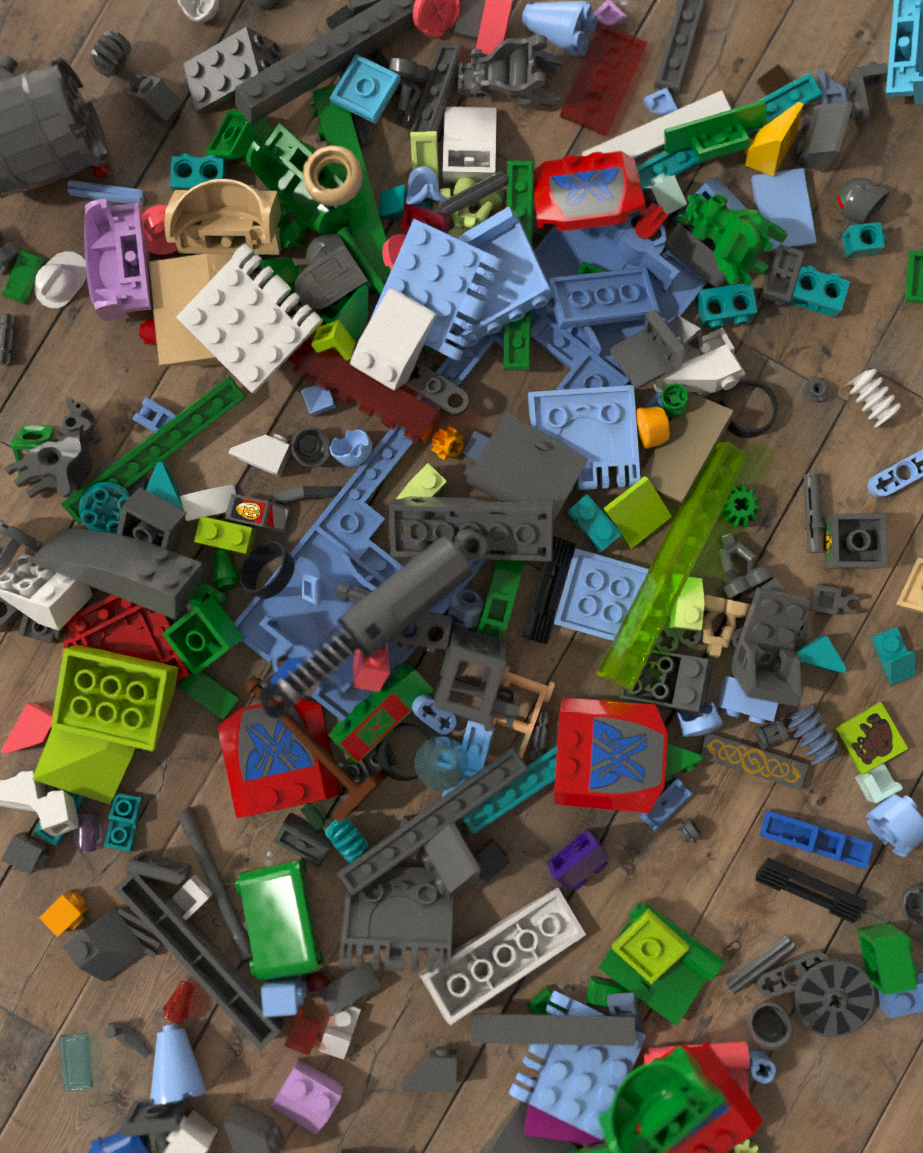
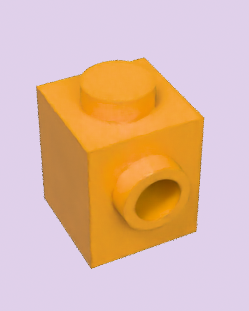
(65, 913)

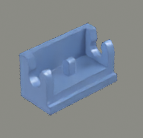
(669, 801)

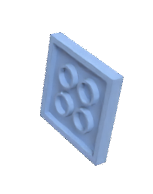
(597, 594)

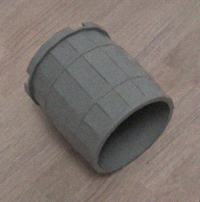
(46, 129)

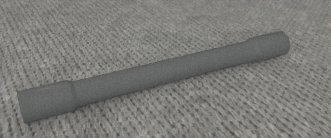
(192, 830)

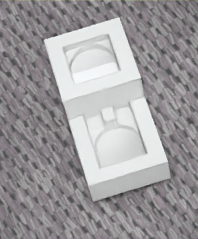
(207, 502)

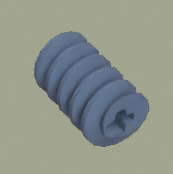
(813, 734)

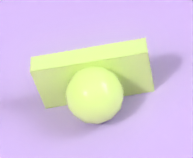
(424, 150)

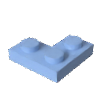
(476, 746)

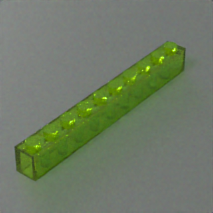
(671, 568)

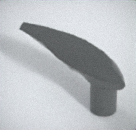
(126, 1037)

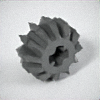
(110, 53)

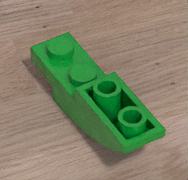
(500, 597)

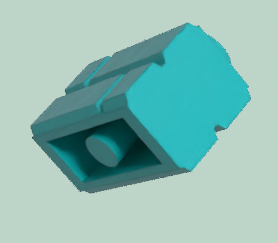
(593, 523)

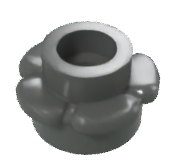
(811, 394)
(689, 831)

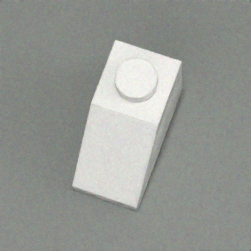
(264, 453)

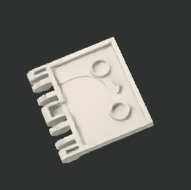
(245, 323)

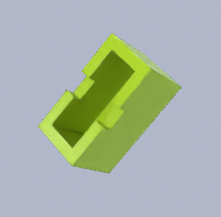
(225, 535)

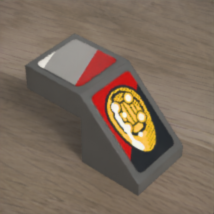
(257, 513)

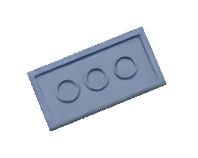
(602, 297)

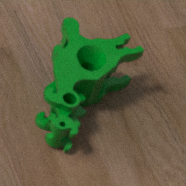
(736, 233)

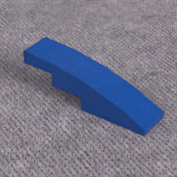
(816, 839)

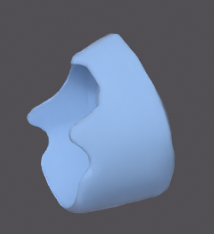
(698, 725)

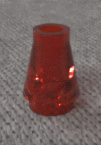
(179, 1003)

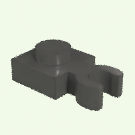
(829, 600)

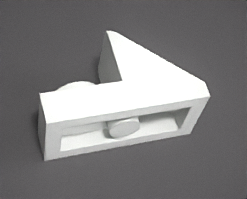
(339, 1032)

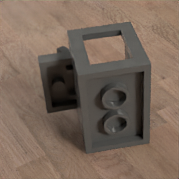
(482, 651)

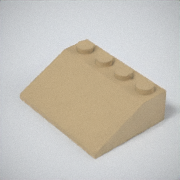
(173, 287)

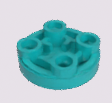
(102, 506)

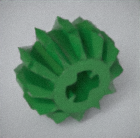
(743, 515)

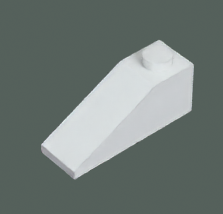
(704, 373)

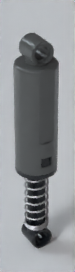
(383, 614)

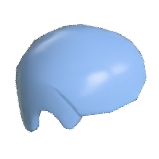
(352, 449)

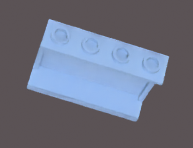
(519, 283)

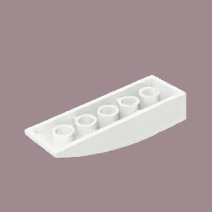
(502, 955)

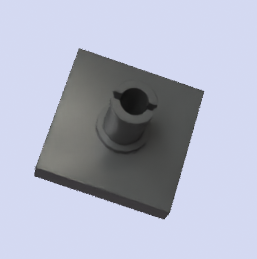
(154, 1120)

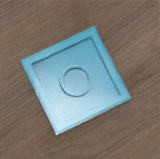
(365, 88)

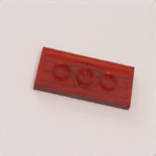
(603, 79)

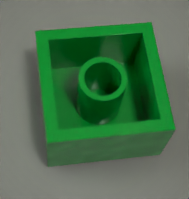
(203, 635)
(888, 958)

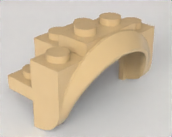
(229, 218)

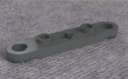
(437, 390)

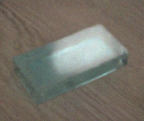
(75, 1061)

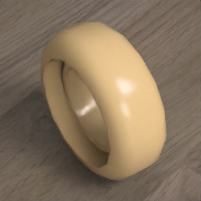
(329, 155)

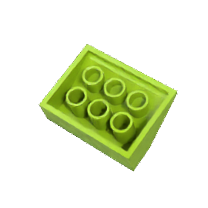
(113, 696)

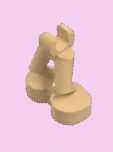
(733, 610)

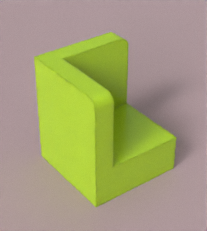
(335, 337)

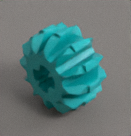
(347, 839)

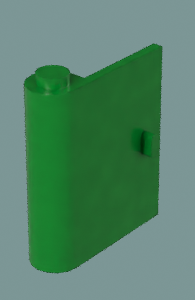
(678, 985)

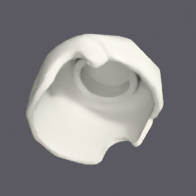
(199, 10)

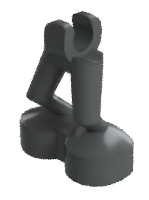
(409, 73)
(753, 576)

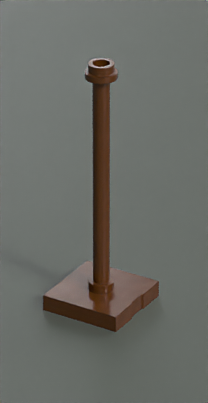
(357, 791)

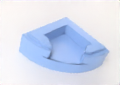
(660, 102)

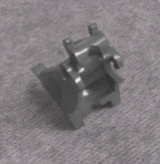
(512, 72)
(60, 463)

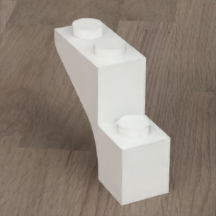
(54, 809)

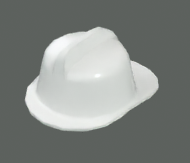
(60, 279)

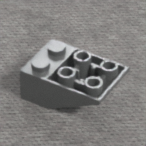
(673, 682)

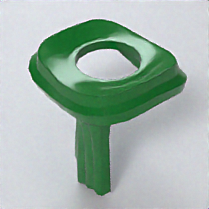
(20, 443)

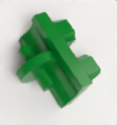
(291, 233)

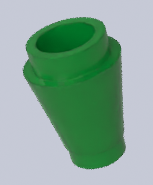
(224, 571)

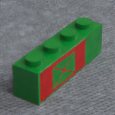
(379, 712)

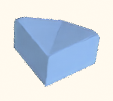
(318, 400)

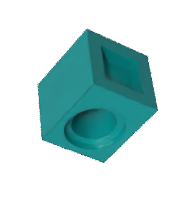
(856, 248)

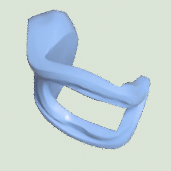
(423, 184)

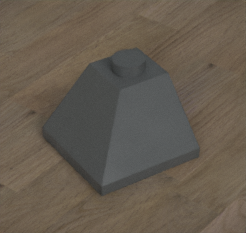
(105, 946)

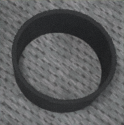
(745, 433)
(255, 562)
(381, 752)

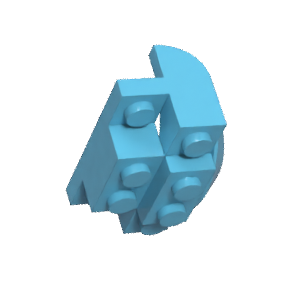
(906, 51)

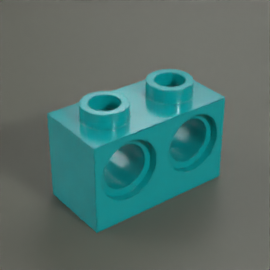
(200, 170)
(816, 297)
(724, 299)

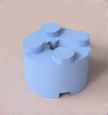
(898, 823)

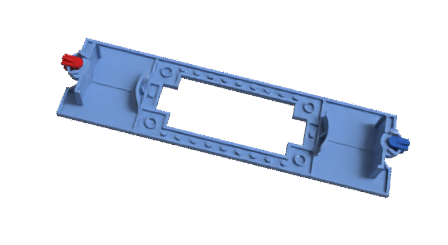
(339, 541)

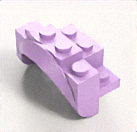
(116, 259)

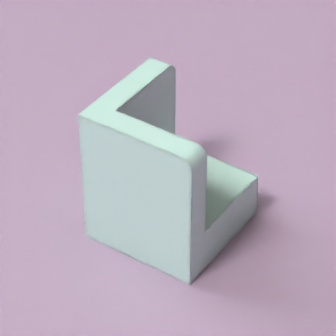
(877, 784)

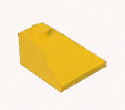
(774, 141)

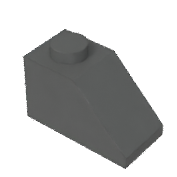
(433, 1072)

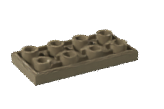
(692, 440)

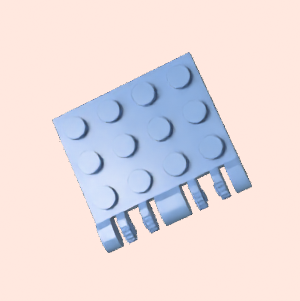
(439, 275)
(594, 424)
(576, 1079)

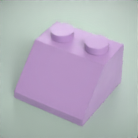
(308, 1096)

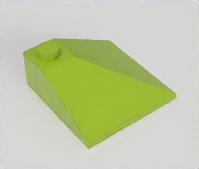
(83, 765)

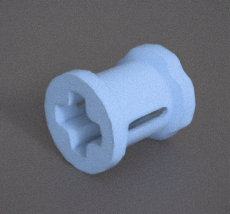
(767, 1073)

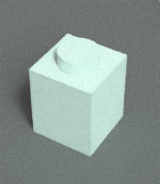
(666, 193)

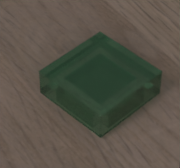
(313, 815)

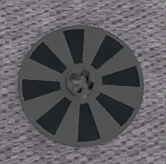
(815, 994)

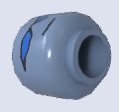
(466, 609)

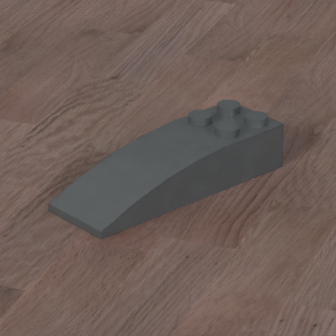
(124, 568)

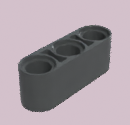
(696, 253)

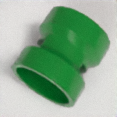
(673, 395)

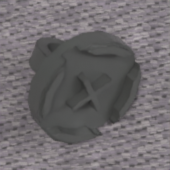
(12, 542)

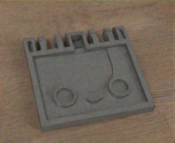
(398, 915)

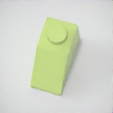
(424, 484)
(689, 607)

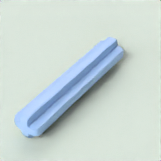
(102, 191)

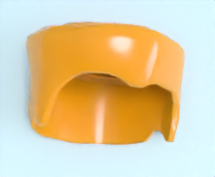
(652, 426)

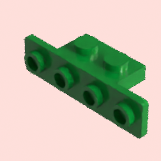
(716, 133)

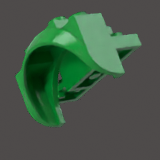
(281, 169)
(660, 1104)

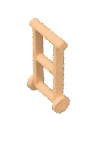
(544, 695)

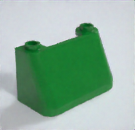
(279, 921)

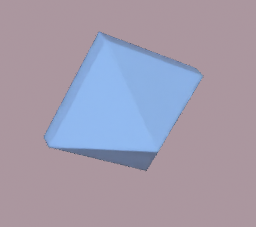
(312, 588)

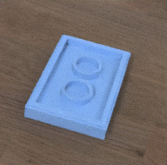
(786, 204)

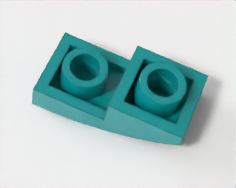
(123, 822)

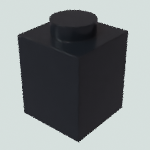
(490, 860)

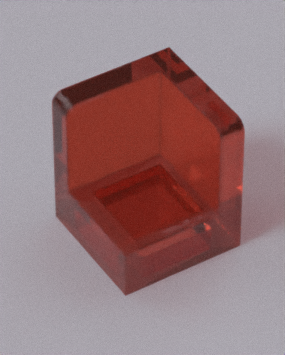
(302, 1034)

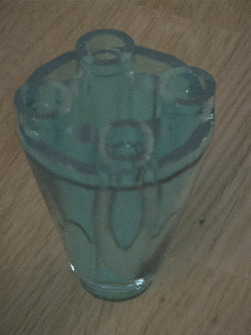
(432, 772)

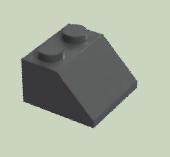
(822, 135)
(450, 862)
(252, 1131)

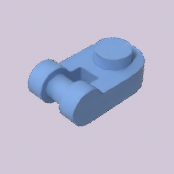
(162, 417)

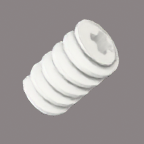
(874, 397)

